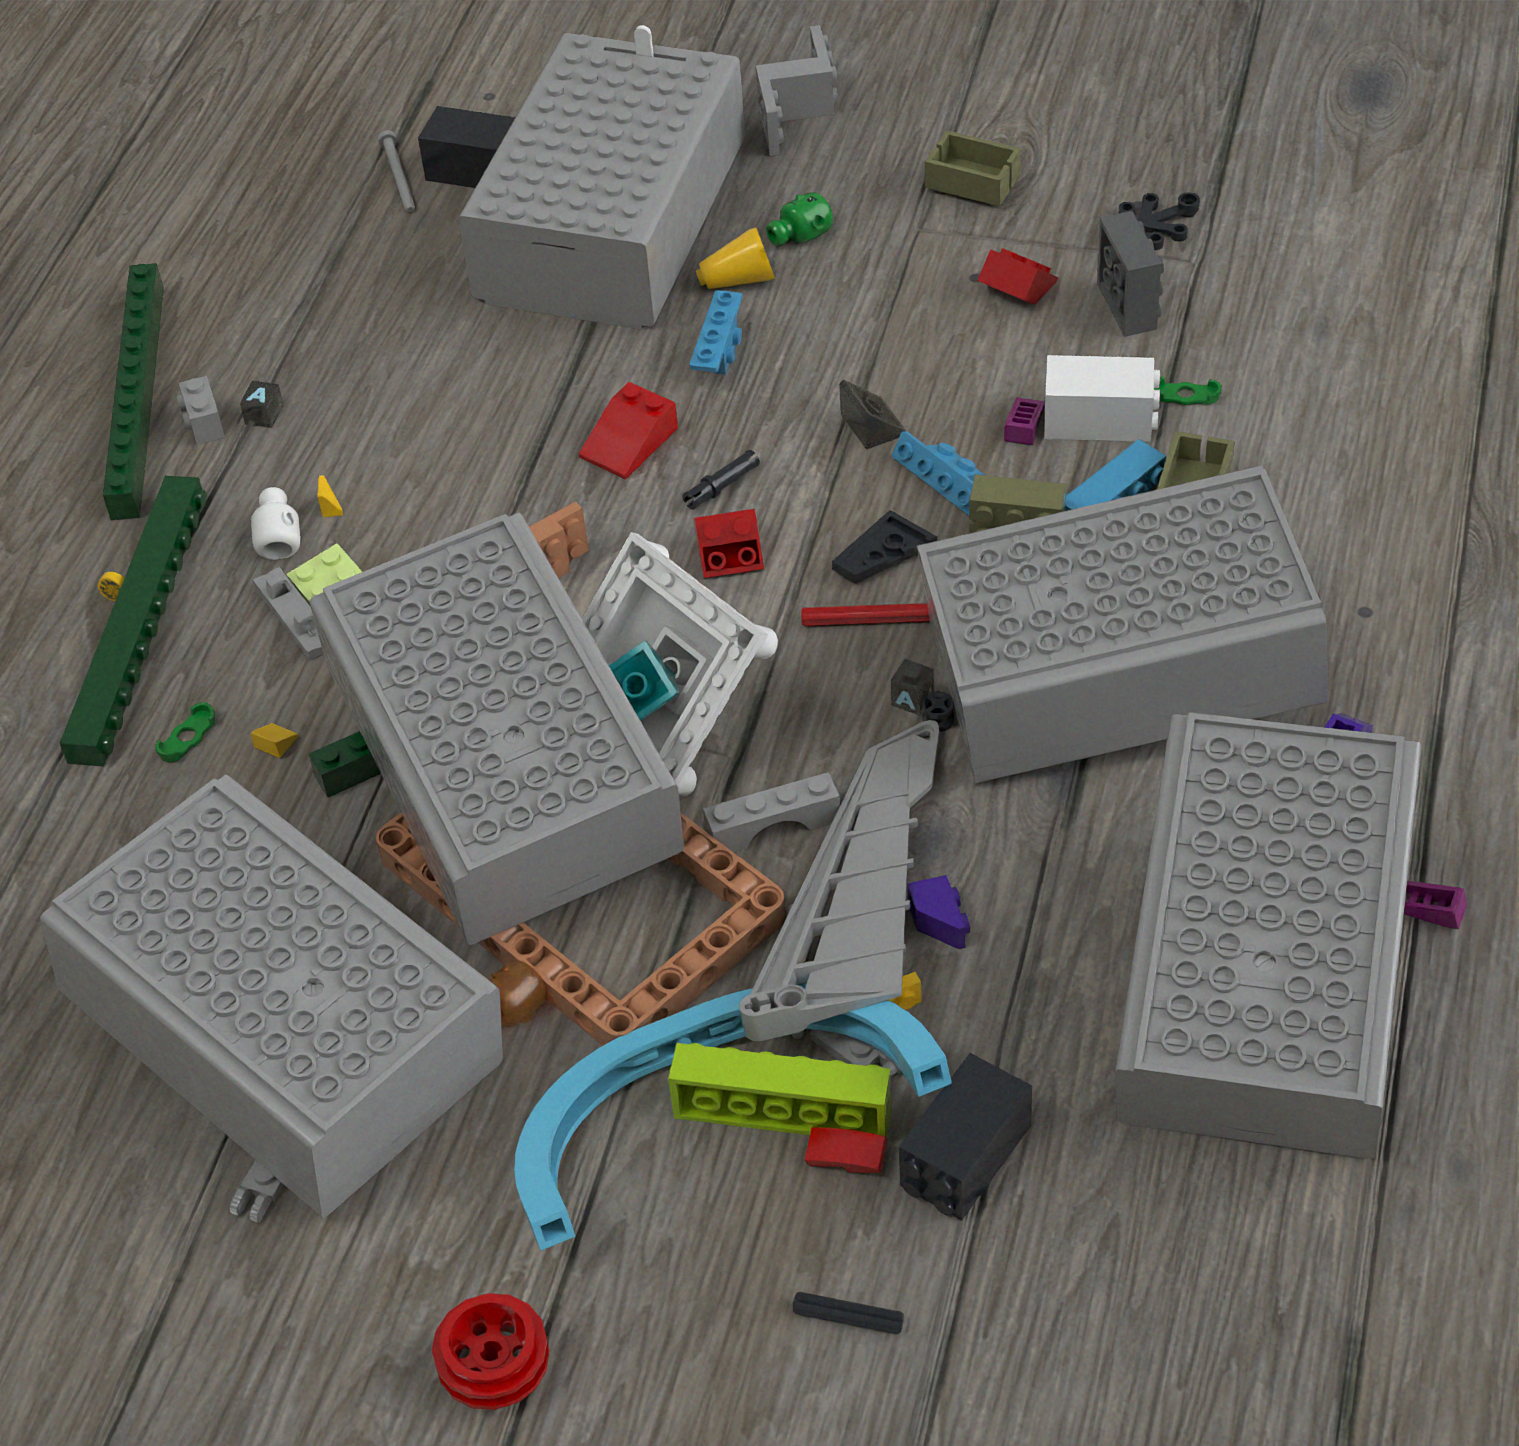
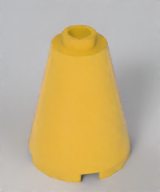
(736, 263)

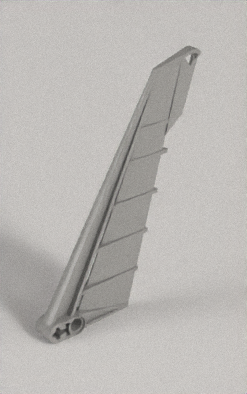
(865, 927)

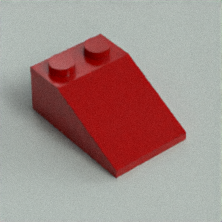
(630, 430)

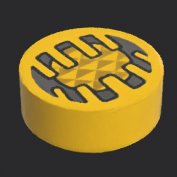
(110, 585)

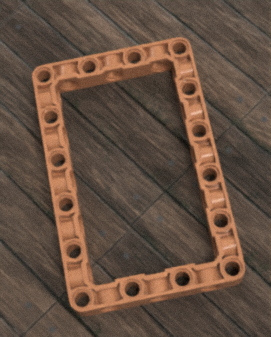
(667, 991)

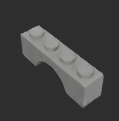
(807, 801)

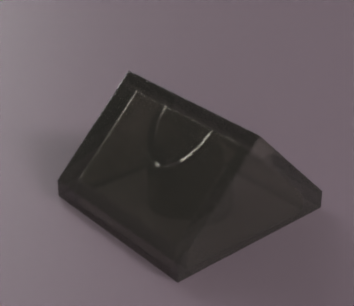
(868, 415)

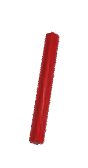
(865, 614)

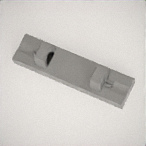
(290, 610)

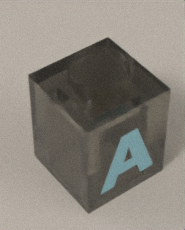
(261, 404)
(911, 685)

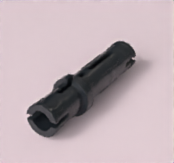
(711, 485)

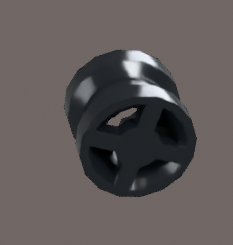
(938, 707)

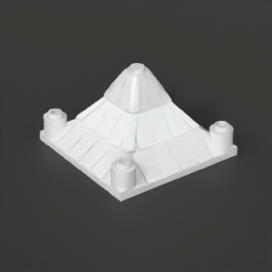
(691, 632)

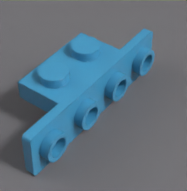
(719, 334)
(939, 468)

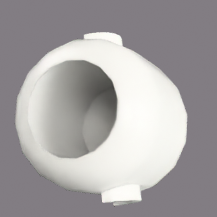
(275, 526)

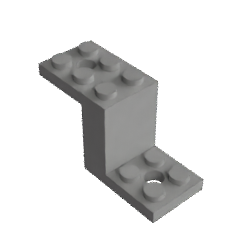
(796, 89)

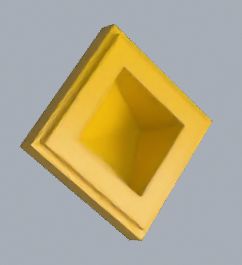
(328, 502)

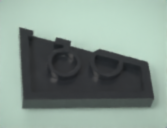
(880, 547)

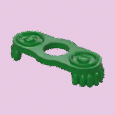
(1202, 393)
(199, 721)

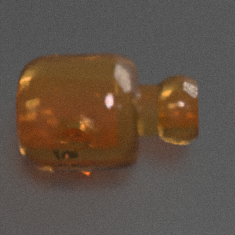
(520, 992)

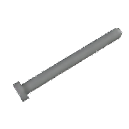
(387, 141)

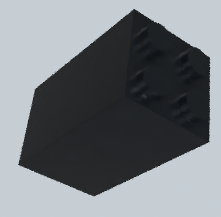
(460, 144)
(965, 1136)

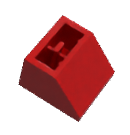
(1017, 275)
(728, 543)

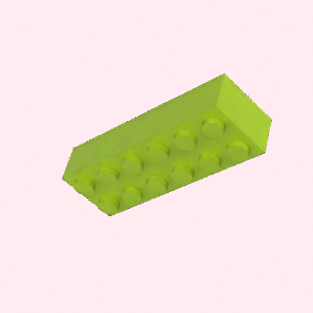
(778, 1091)

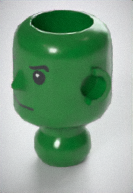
(801, 220)

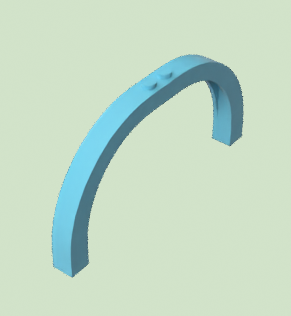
(652, 1048)

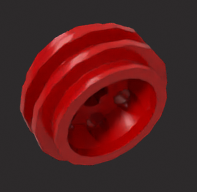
(476, 1378)

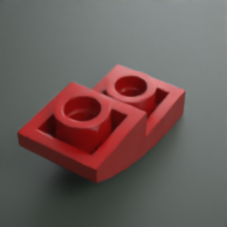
(847, 1149)

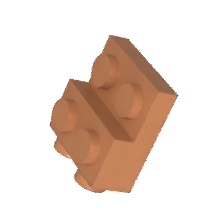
(562, 537)

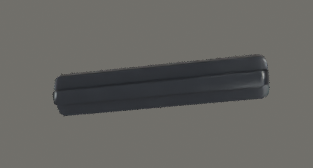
(848, 1312)

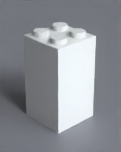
(1101, 398)

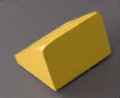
(273, 739)

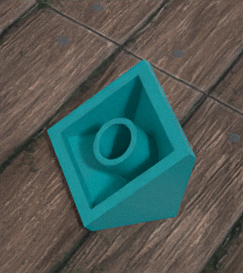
(645, 679)

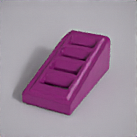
(1023, 421)
(1440, 914)

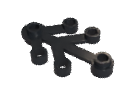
(1187, 207)

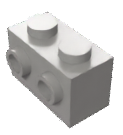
(201, 410)

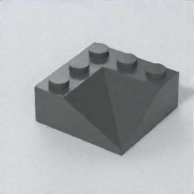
(1129, 273)

